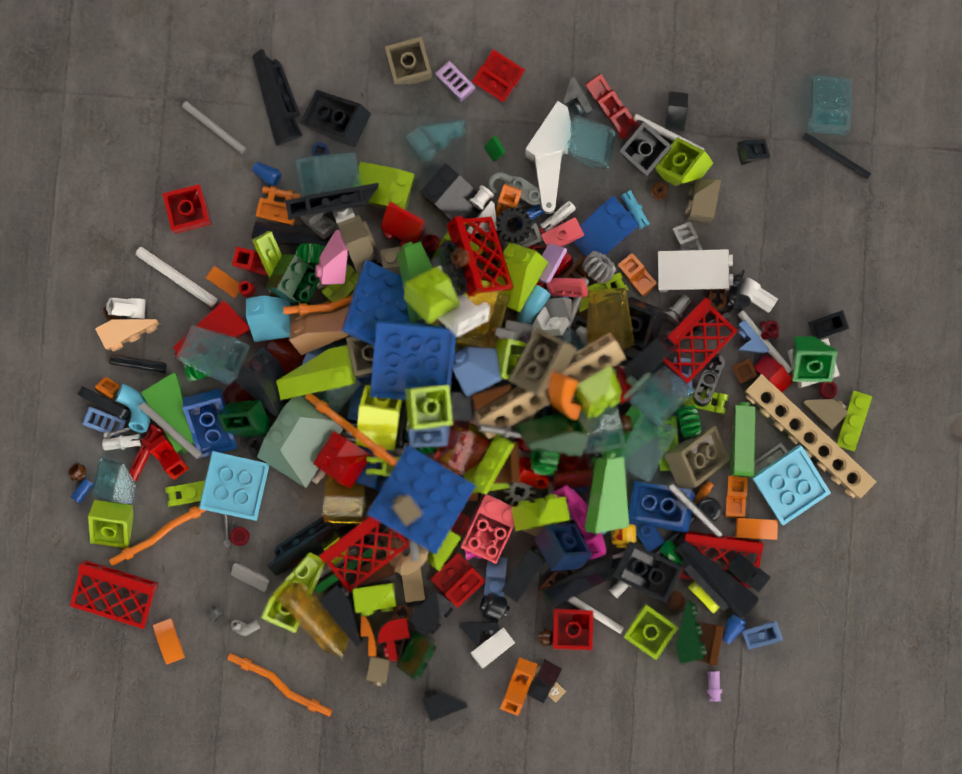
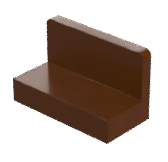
(510, 470)
(712, 637)

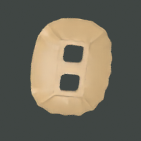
(402, 563)

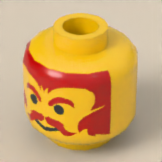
(623, 536)

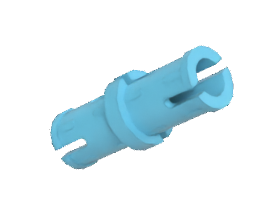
(635, 209)

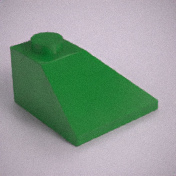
(812, 360)

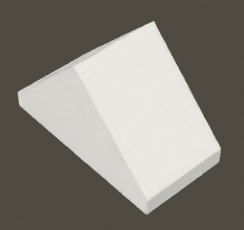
(489, 211)

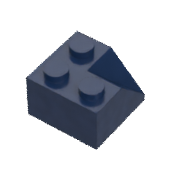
(563, 547)

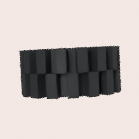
(511, 214)

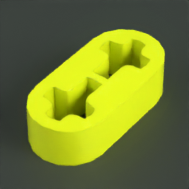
(703, 597)

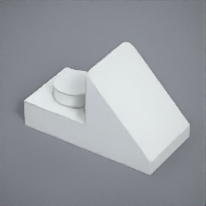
(553, 326)

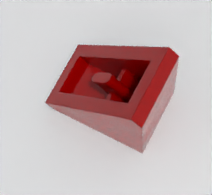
(773, 372)

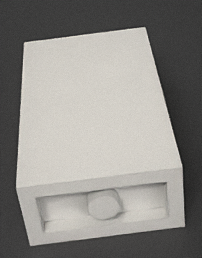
(694, 270)
(465, 316)

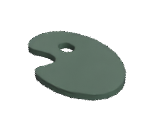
(635, 384)

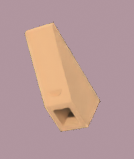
(118, 332)

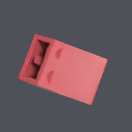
(489, 528)

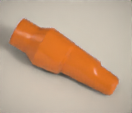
(703, 491)

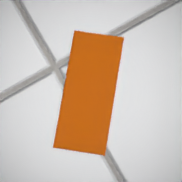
(223, 281)

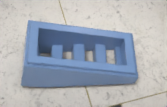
(90, 410)

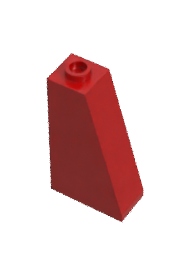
(221, 320)

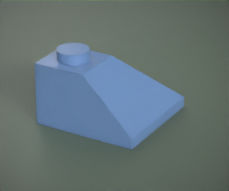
(476, 368)

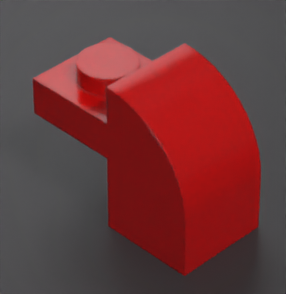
(248, 261)
(169, 459)
(392, 631)

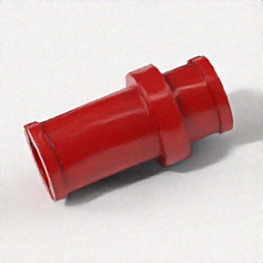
(251, 289)

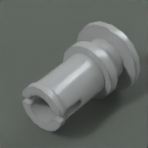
(676, 311)

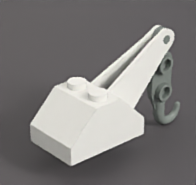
(546, 152)

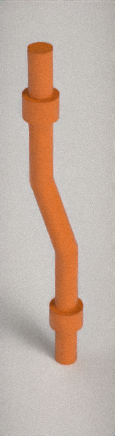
(304, 309)
(378, 450)
(128, 553)
(246, 664)

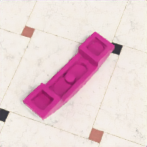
(579, 510)

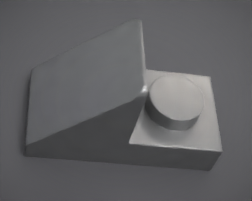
(574, 94)

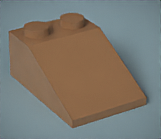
(316, 329)

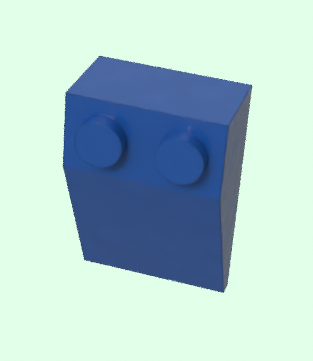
(606, 228)
(204, 423)
(660, 507)

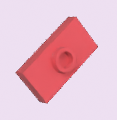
(563, 233)
(567, 287)

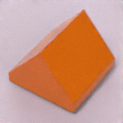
(107, 388)

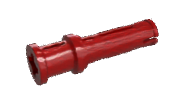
(142, 456)

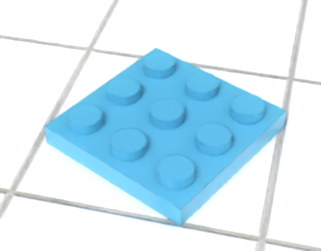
(791, 485)
(234, 486)

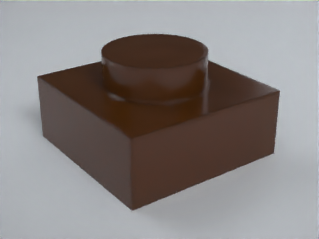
(744, 371)

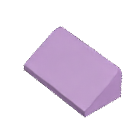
(554, 255)

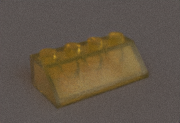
(314, 619)

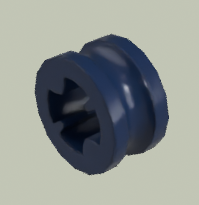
(322, 145)

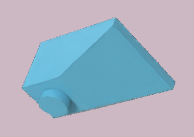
(267, 318)

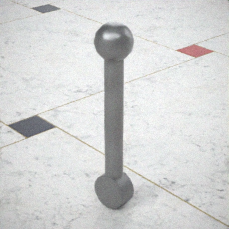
(107, 434)
(227, 542)

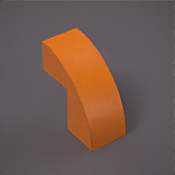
(561, 392)
(518, 686)

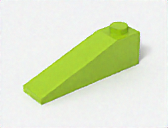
(322, 373)
(306, 572)

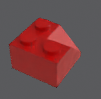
(187, 209)
(342, 459)
(572, 629)

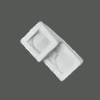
(492, 648)

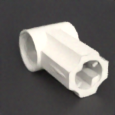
(758, 295)
(132, 307)

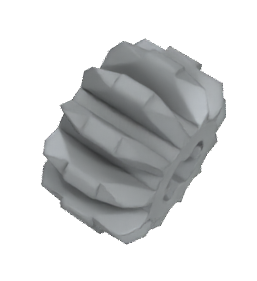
(599, 267)
(518, 498)

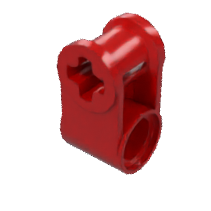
(528, 475)

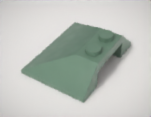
(297, 440)

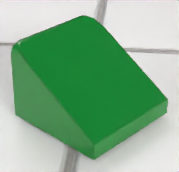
(494, 149)
(668, 550)

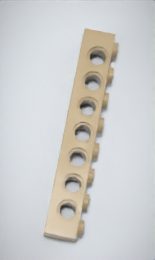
(519, 396)
(863, 480)

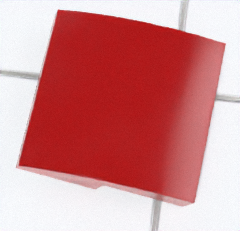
(498, 75)
(457, 579)

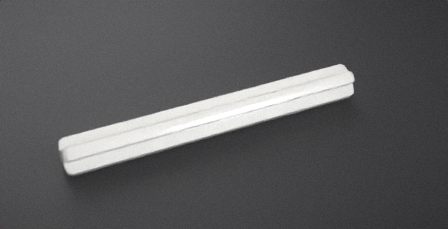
(176, 276)

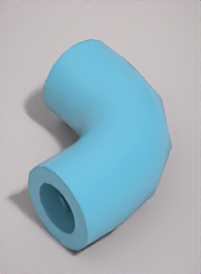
(533, 305)
(133, 399)

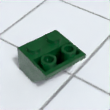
(293, 280)
(244, 419)

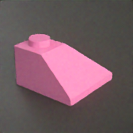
(333, 261)

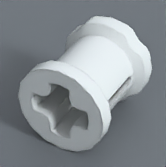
(481, 197)

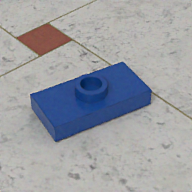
(647, 535)

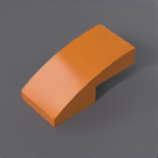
(508, 198)
(637, 275)
(736, 497)
(756, 528)
(367, 630)
(168, 641)

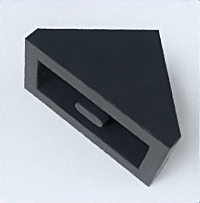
(676, 111)

